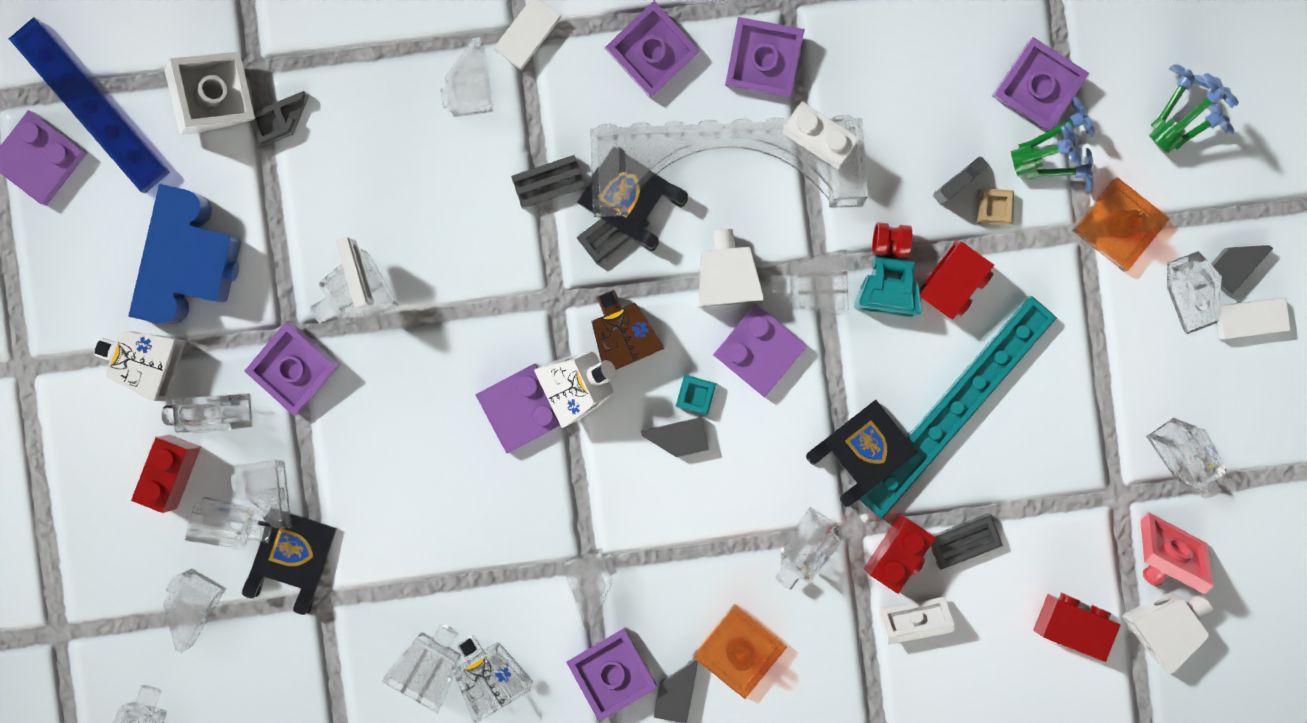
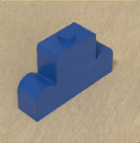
(182, 258)

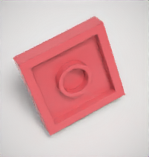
(1174, 554)

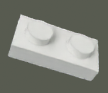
(820, 135)
(916, 620)

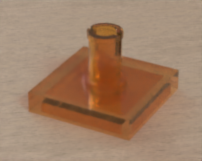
(1120, 224)
(739, 651)

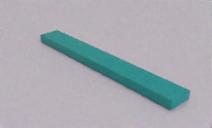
(963, 400)

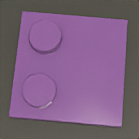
(651, 49)
(764, 57)
(1040, 84)
(38, 157)
(759, 350)
(292, 368)
(518, 409)
(612, 674)

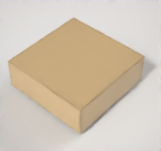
(995, 206)

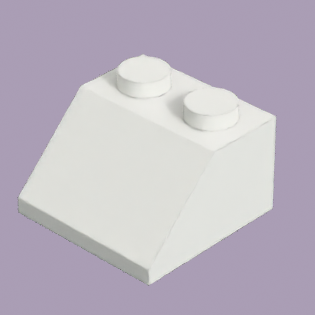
(208, 92)

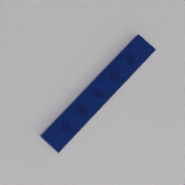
(89, 105)

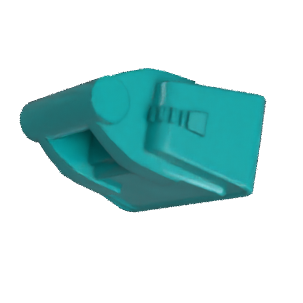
(890, 294)

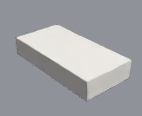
(527, 33)
(355, 273)
(1253, 318)

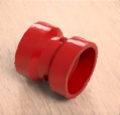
(892, 240)

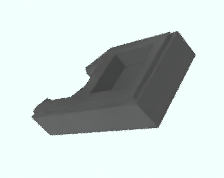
(278, 119)
(960, 180)
(1237, 264)
(679, 437)
(676, 694)

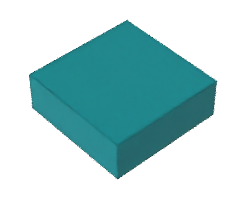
(695, 394)

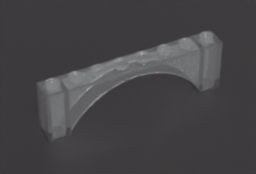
(630, 156)

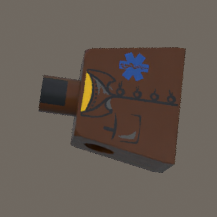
(623, 332)

